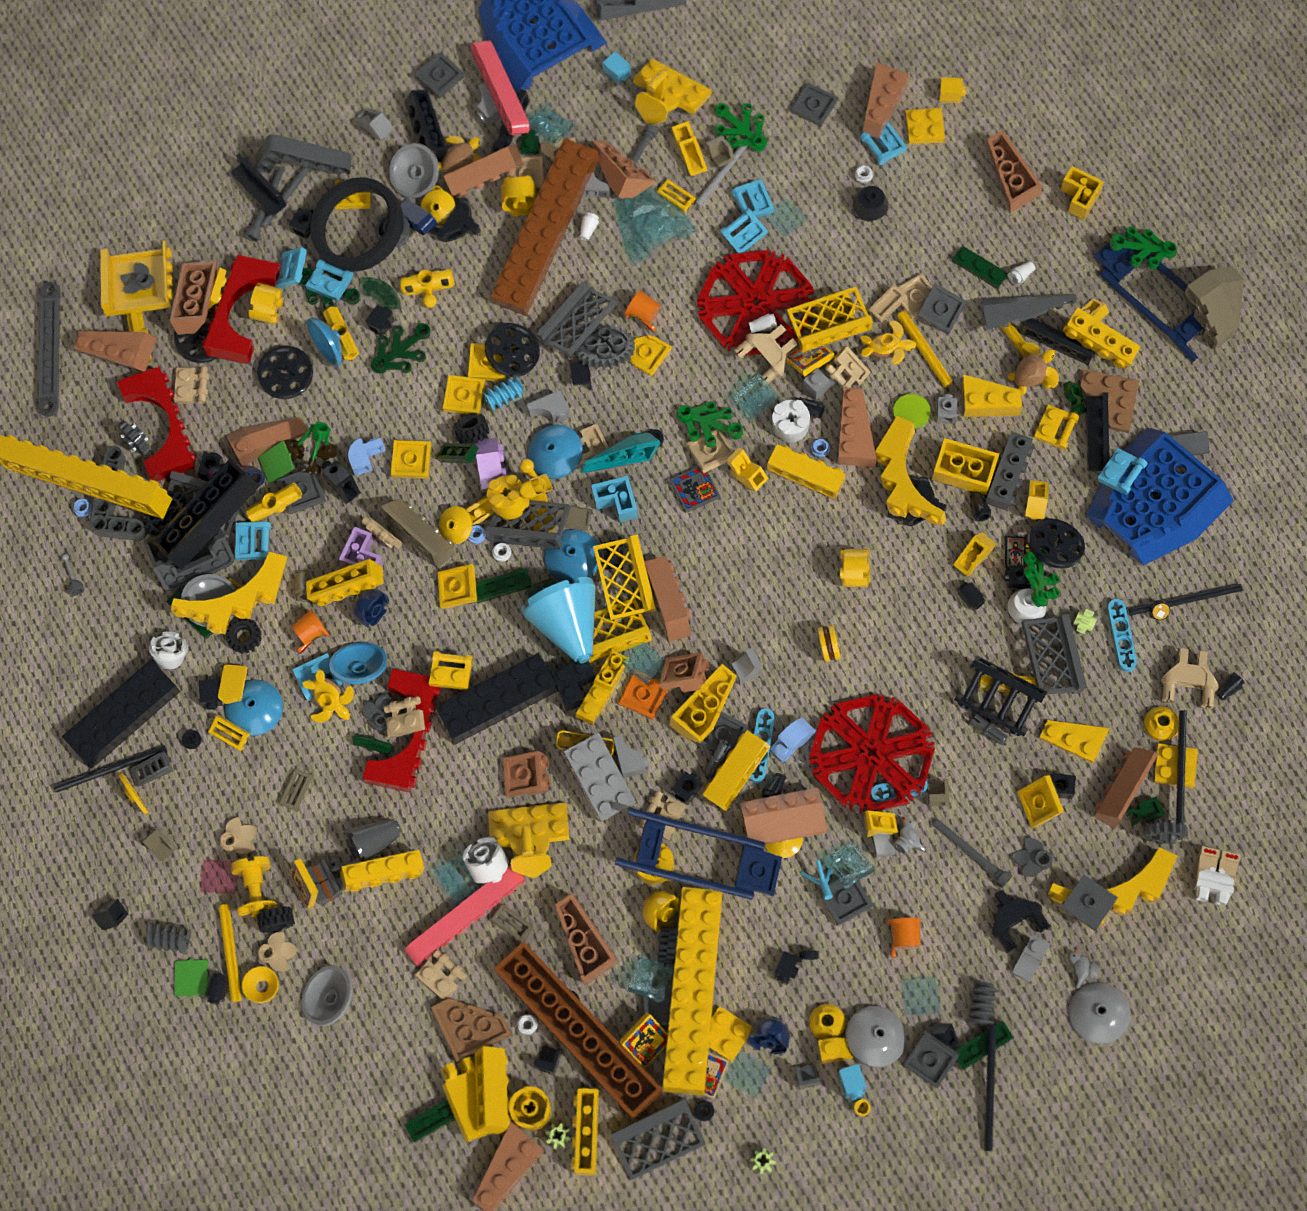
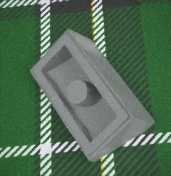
(883, 845)

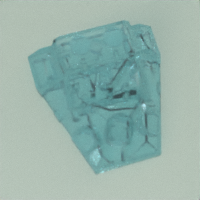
(650, 222)

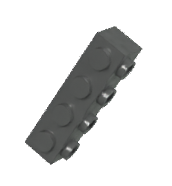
(1009, 471)

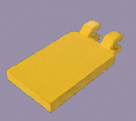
(462, 1097)

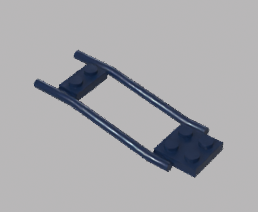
(1118, 267)
(756, 869)

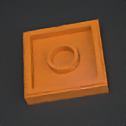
(643, 697)

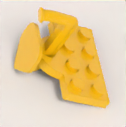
(666, 91)
(529, 834)

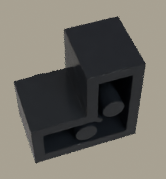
(569, 680)

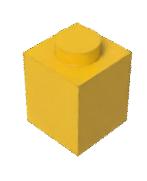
(952, 89)

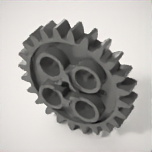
(606, 347)

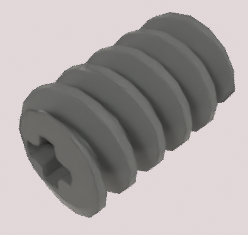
(168, 940)
(982, 1004)

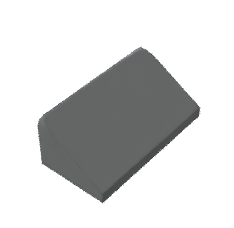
(1194, 443)

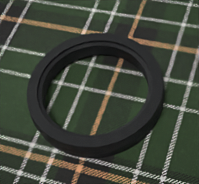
(332, 199)

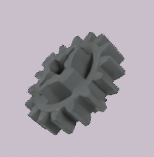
(133, 437)
(1165, 832)

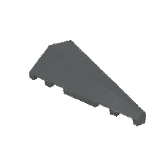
(617, 8)
(1012, 309)

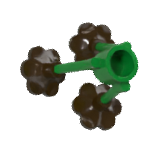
(324, 450)

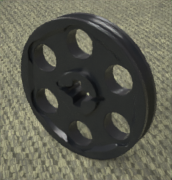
(194, 343)
(516, 344)
(286, 379)
(1048, 543)

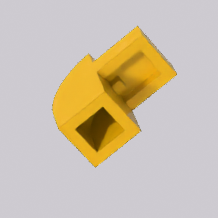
(746, 471)

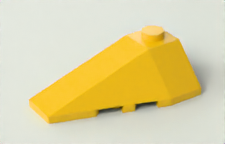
(701, 711)

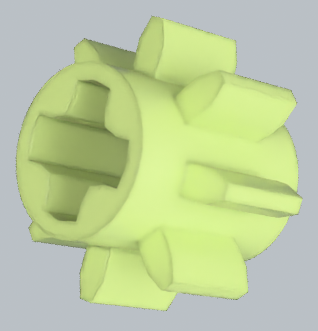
(1085, 621)
(552, 1135)
(758, 1157)

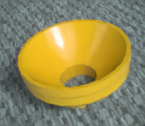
(1159, 732)
(251, 980)
(823, 1032)

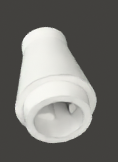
(588, 225)
(1020, 273)
(763, 324)

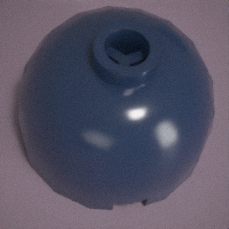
(369, 606)
(770, 1034)

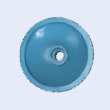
(326, 341)
(562, 458)
(570, 566)
(358, 663)
(263, 714)

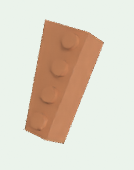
(884, 97)
(1014, 174)
(122, 348)
(856, 440)
(668, 598)
(588, 946)
(510, 1163)

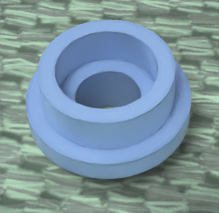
(820, 442)
(82, 502)
(476, 528)

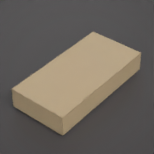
(887, 303)

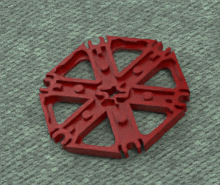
(746, 292)
(876, 740)

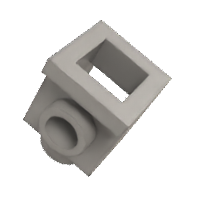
(944, 414)

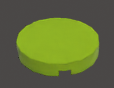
(912, 408)

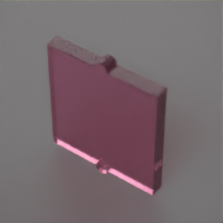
(218, 877)

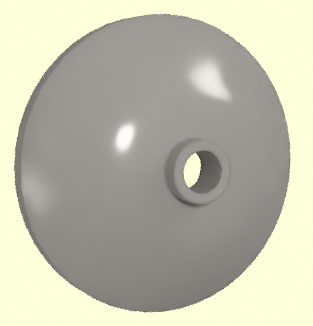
(406, 167)
(206, 588)
(327, 995)
(1089, 1022)
(867, 1045)

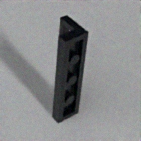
(258, 186)
(1057, 340)
(1097, 432)

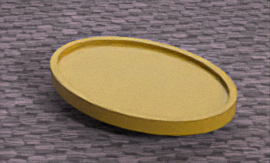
(131, 793)

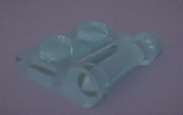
(547, 127)
(759, 400)
(853, 860)
(454, 882)
(645, 975)

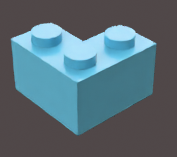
(618, 494)

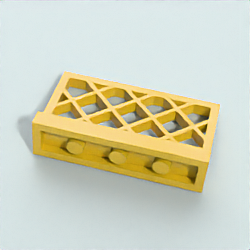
(834, 333)
(640, 573)
(622, 642)

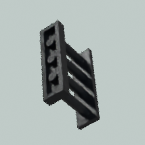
(1016, 686)

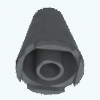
(371, 839)

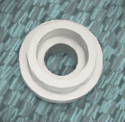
(863, 169)
(501, 546)
(520, 1024)

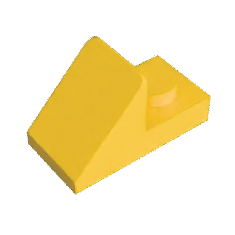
(879, 822)

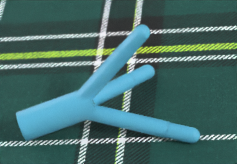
(823, 882)

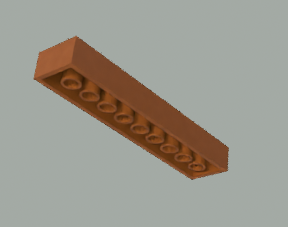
(545, 227)
(578, 1030)

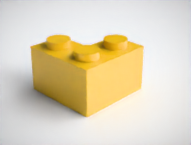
(1084, 189)

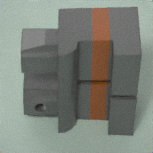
(324, 880)

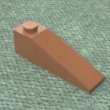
(620, 172)
(257, 439)

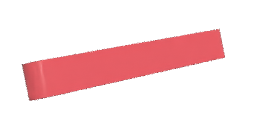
(500, 88)
(461, 916)

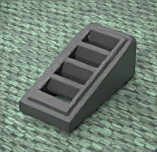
(162, 756)

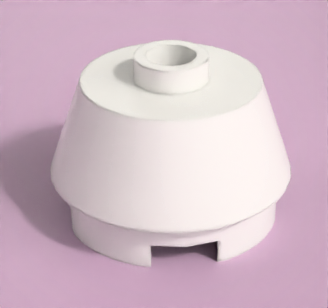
(1022, 607)
(168, 650)

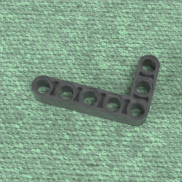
(301, 153)
(107, 517)

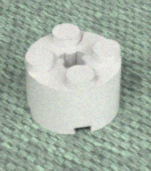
(786, 411)
(485, 860)

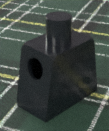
(336, 477)

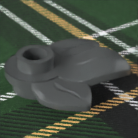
(138, 280)
(375, 711)
(1030, 857)

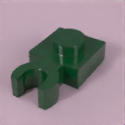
(530, 143)
(1074, 395)
(1148, 810)

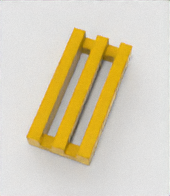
(687, 204)
(243, 739)

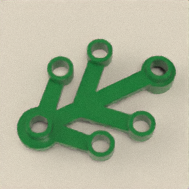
(741, 129)
(1165, 249)
(708, 421)
(1033, 573)

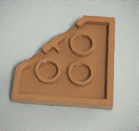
(1121, 396)
(469, 1027)

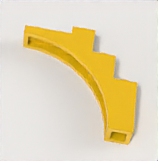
(905, 497)
(239, 603)
(1147, 883)

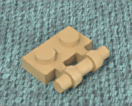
(851, 366)
(185, 385)
(594, 440)
(383, 534)
(404, 723)
(671, 809)
(437, 980)

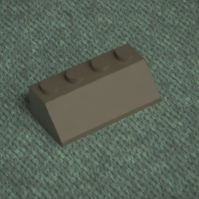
(418, 532)

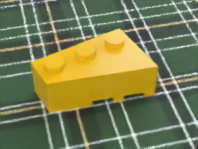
(989, 399)

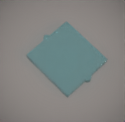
(786, 217)
(644, 663)
(921, 996)
(748, 1074)

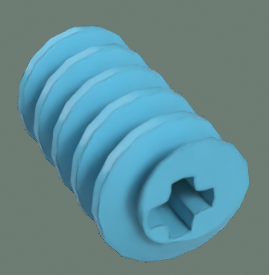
(504, 393)

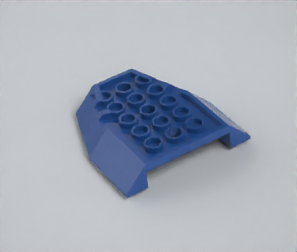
(524, 45)
(1182, 513)

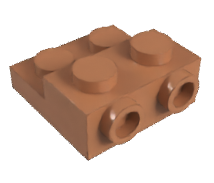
(684, 672)
(526, 774)

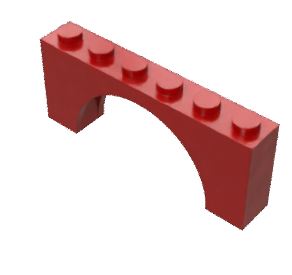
(222, 339)
(174, 455)
(400, 770)

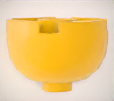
(659, 909)

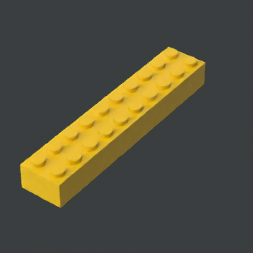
(84, 476)
(693, 992)

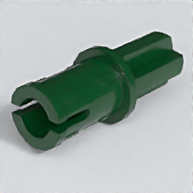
(372, 744)

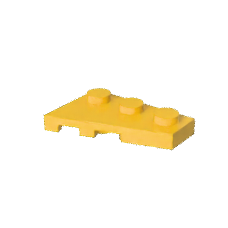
(1076, 739)

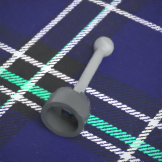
(75, 586)

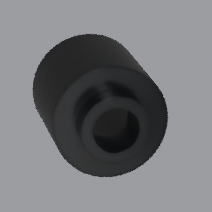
(971, 595)
(216, 989)

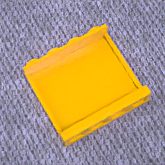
(158, 296)

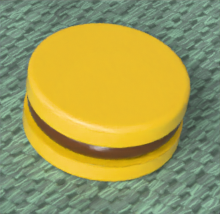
(829, 643)

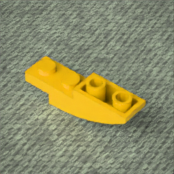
(602, 688)

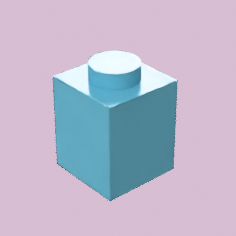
(616, 68)

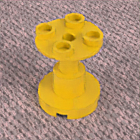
(252, 879)

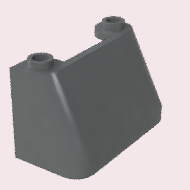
(211, 559)

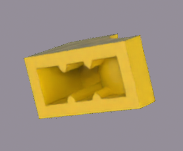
(1037, 499)
(974, 553)
(834, 1050)

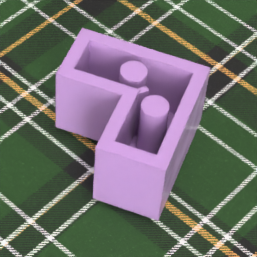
(489, 461)
(358, 549)

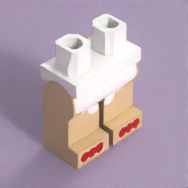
(1212, 881)

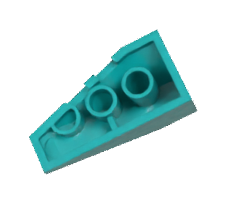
(630, 451)

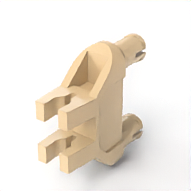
(769, 349)
(1190, 676)

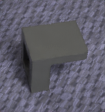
(806, 1076)

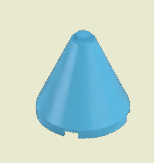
(566, 616)

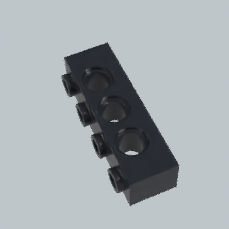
(425, 122)

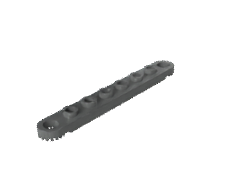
(49, 349)

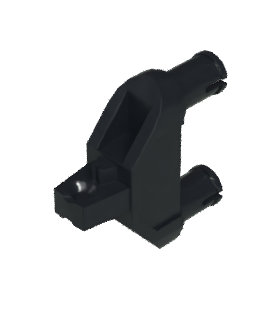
(458, 223)
(924, 488)
(1013, 912)

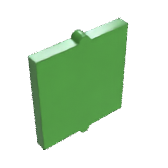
(276, 462)
(191, 977)

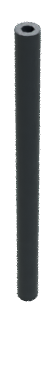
(1189, 598)
(1181, 760)
(108, 769)
(990, 1085)

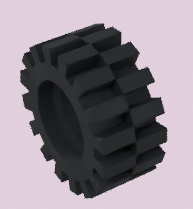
(471, 428)
(231, 635)
(275, 919)
(668, 945)

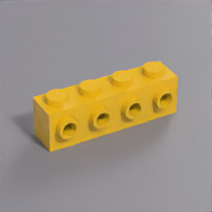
(1100, 338)
(806, 471)
(344, 582)
(736, 770)
(381, 871)
(491, 1090)
(586, 1136)

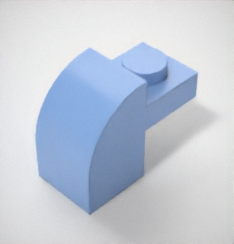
(359, 454)
(791, 738)

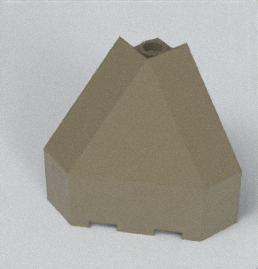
(1217, 303)

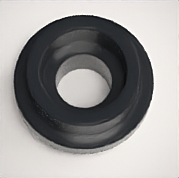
(185, 739)
(699, 1106)

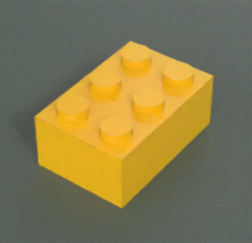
(965, 466)

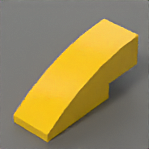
(689, 148)

